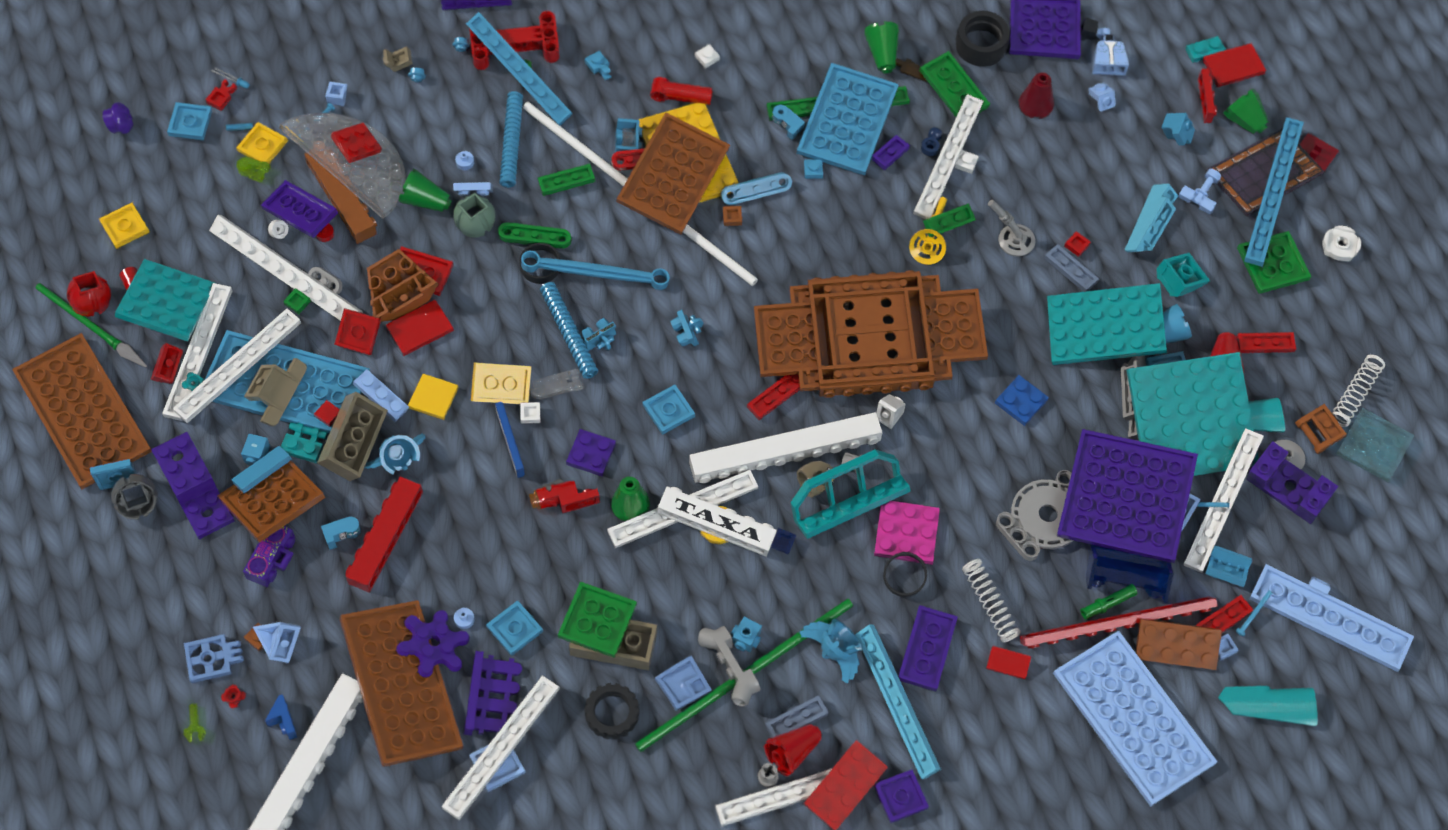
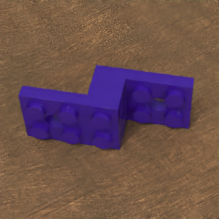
(192, 485)

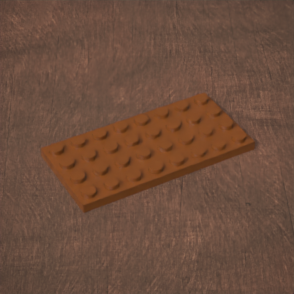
(81, 408)
(405, 711)

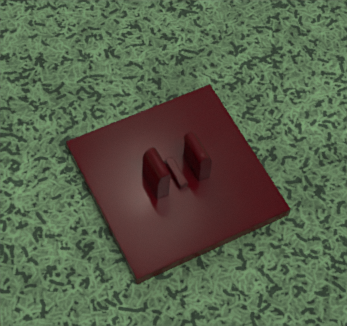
(1319, 150)

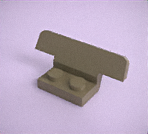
(275, 388)

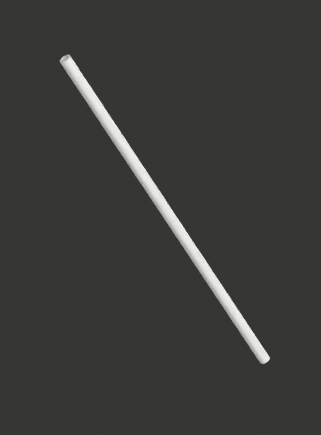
(620, 178)

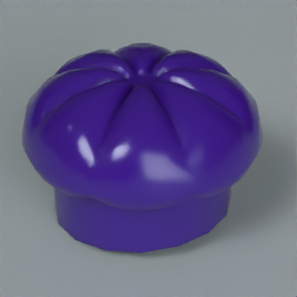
(118, 118)

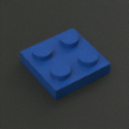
(1021, 400)

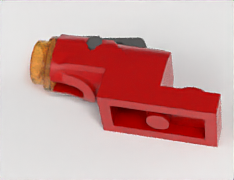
(564, 494)

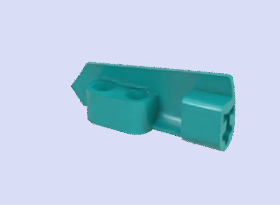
(1267, 415)
(1282, 705)

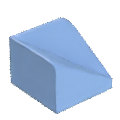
(336, 93)

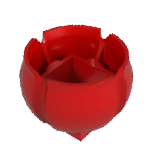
(91, 300)

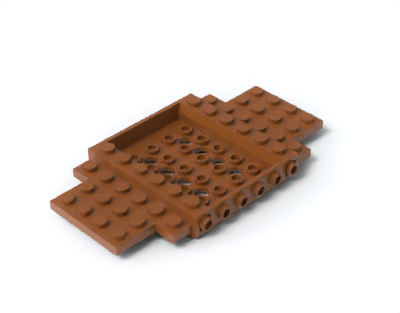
(812, 333)

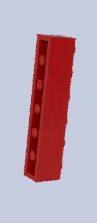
(384, 534)

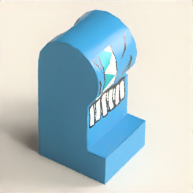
(788, 119)
(340, 530)

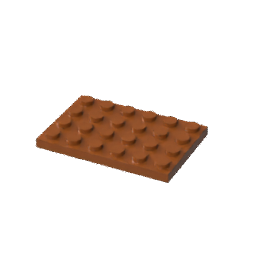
(673, 173)

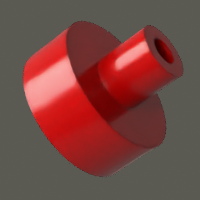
(326, 233)

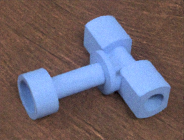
(1200, 196)

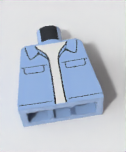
(1110, 57)

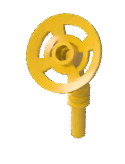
(928, 244)

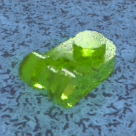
(246, 167)

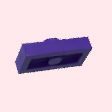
(890, 152)

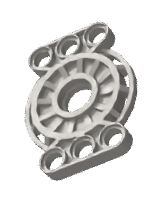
(1034, 530)

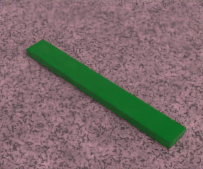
(805, 106)

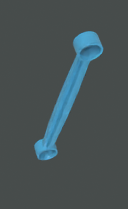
(595, 270)

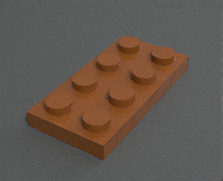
(1178, 644)

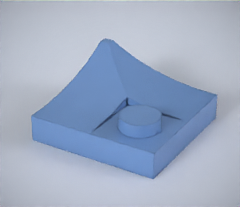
(683, 683)

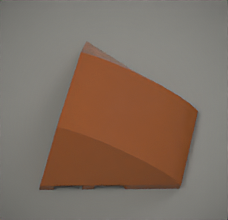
(398, 286)

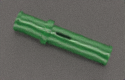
(1101, 605)

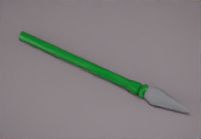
(123, 349)

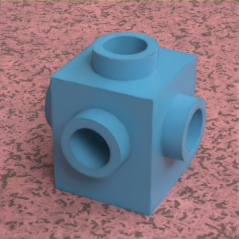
(746, 635)

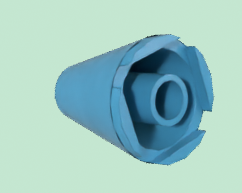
(1175, 326)

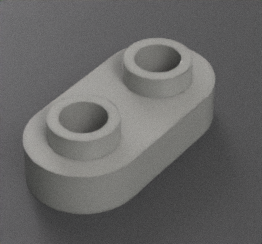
(326, 279)

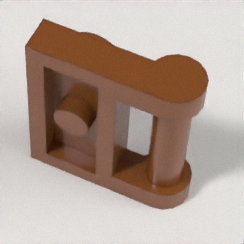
(1327, 426)

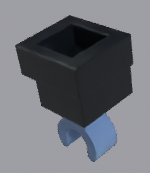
(1090, 29)

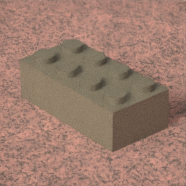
(352, 436)
(634, 650)

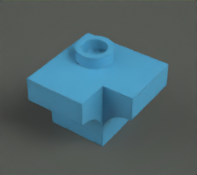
(1178, 127)

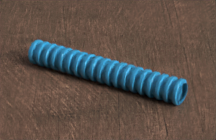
(511, 139)
(568, 330)

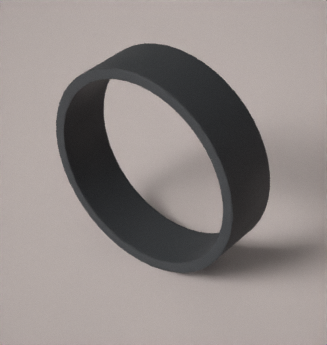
(540, 279)
(905, 554)

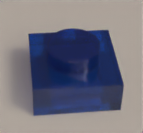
(783, 541)

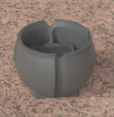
(137, 507)

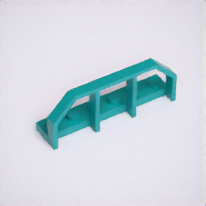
(853, 506)

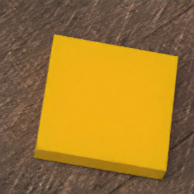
(262, 143)
(124, 225)
(433, 396)

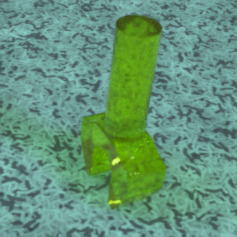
(194, 727)

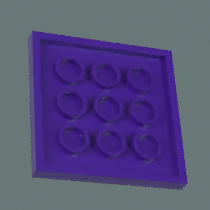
(1045, 28)

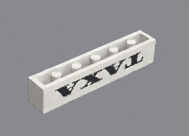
(716, 520)

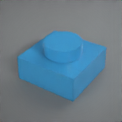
(813, 169)

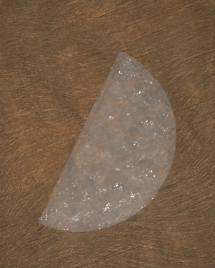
(373, 179)

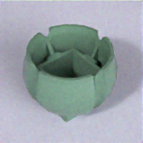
(480, 222)

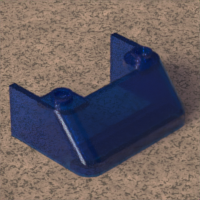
(1126, 569)

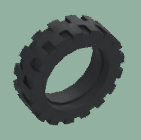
(607, 691)

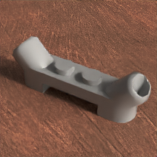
(722, 642)

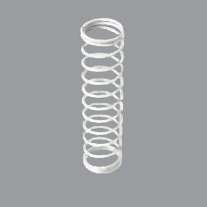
(1347, 418)
(966, 569)

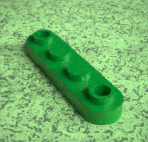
(534, 234)

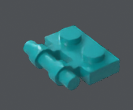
(304, 448)

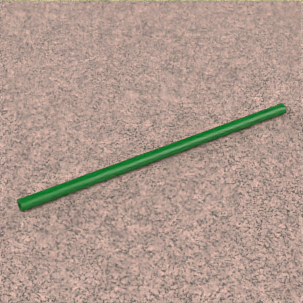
(730, 684)

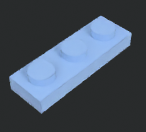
(381, 395)

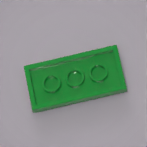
(951, 82)

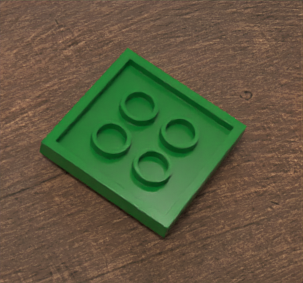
(1281, 266)
(597, 619)

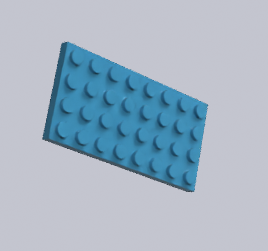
(322, 381)

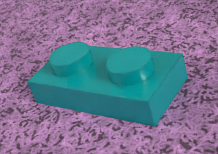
(1203, 48)

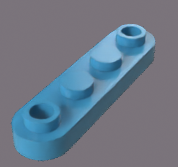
(756, 188)

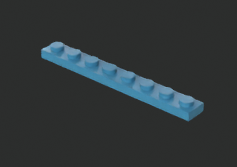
(519, 69)

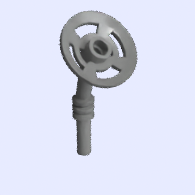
(1017, 237)

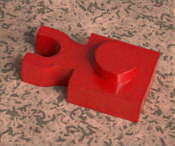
(220, 97)

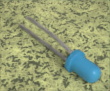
(240, 82)

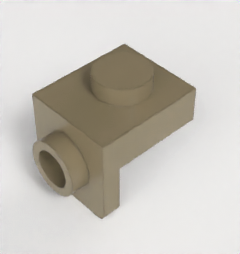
(397, 59)

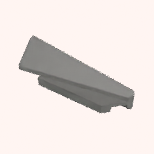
(1128, 413)

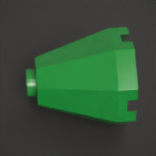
(1248, 112)

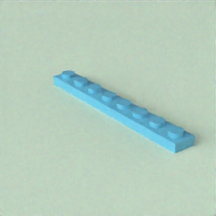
(898, 702)

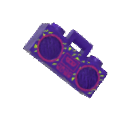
(266, 557)

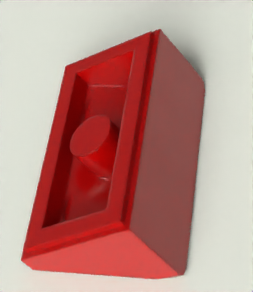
(167, 364)
(1008, 662)

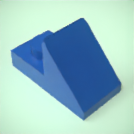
(281, 715)

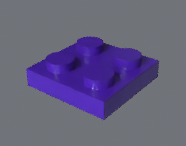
(591, 452)
(901, 796)

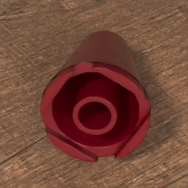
(1038, 97)

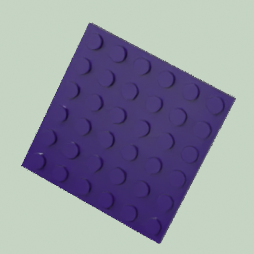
(1127, 495)

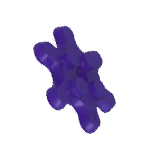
(428, 654)

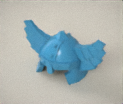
(397, 453)
(837, 644)

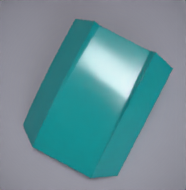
(1181, 275)

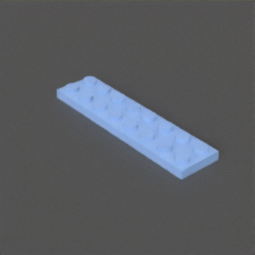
(1332, 618)

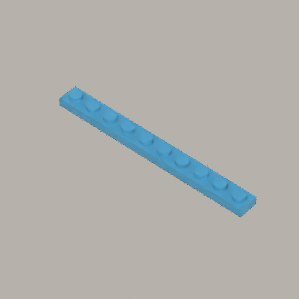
(1274, 192)

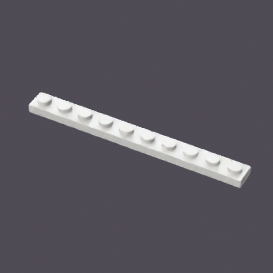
(280, 267)

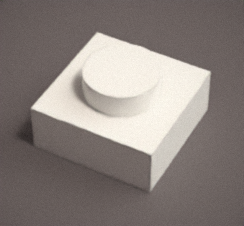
(707, 56)
(966, 161)
(530, 412)

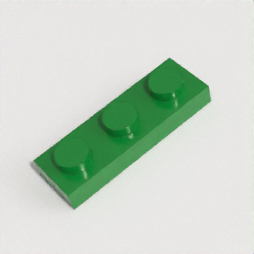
(566, 179)
(950, 219)

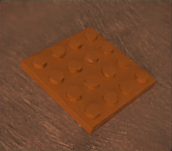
(272, 501)

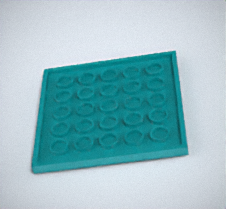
(1193, 407)

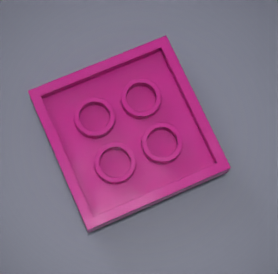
(907, 529)

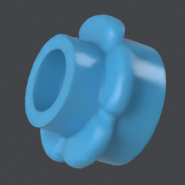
(461, 44)
(416, 74)

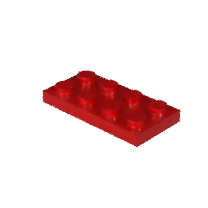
(845, 785)

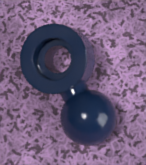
(931, 142)

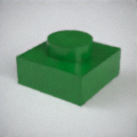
(297, 301)

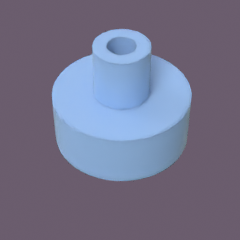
(464, 160)
(464, 618)

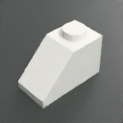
(890, 410)

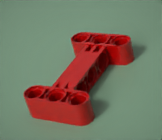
(522, 39)

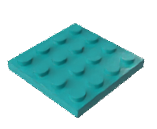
(165, 300)

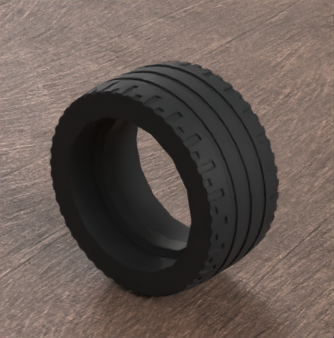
(983, 21)

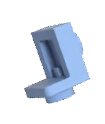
(1104, 95)

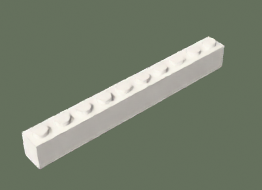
(785, 448)
(310, 756)

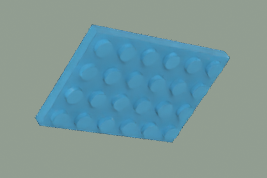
(847, 119)

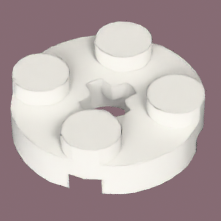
(1336, 251)

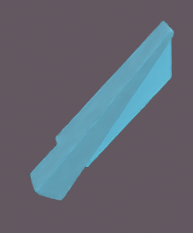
(1153, 218)

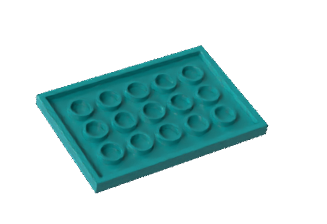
(1106, 324)

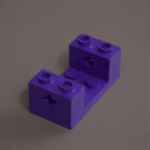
(1274, 471)

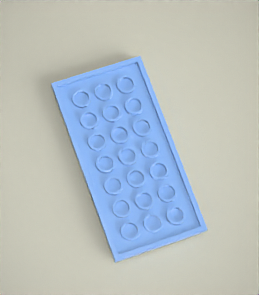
(1134, 718)

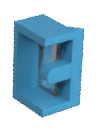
(628, 135)

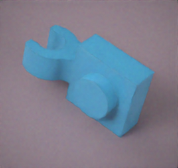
(598, 63)

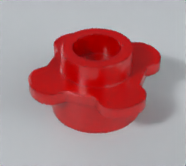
(227, 696)

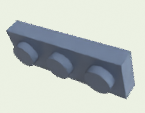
(1071, 268)
(797, 717)

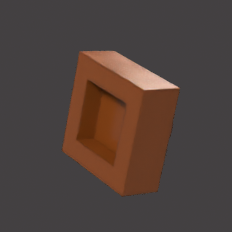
(732, 215)
(252, 638)

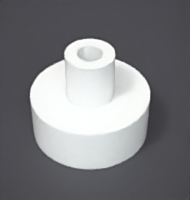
(278, 229)

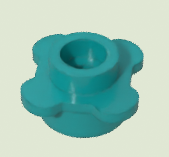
(191, 377)

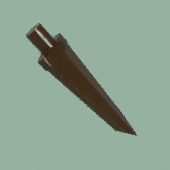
(910, 68)

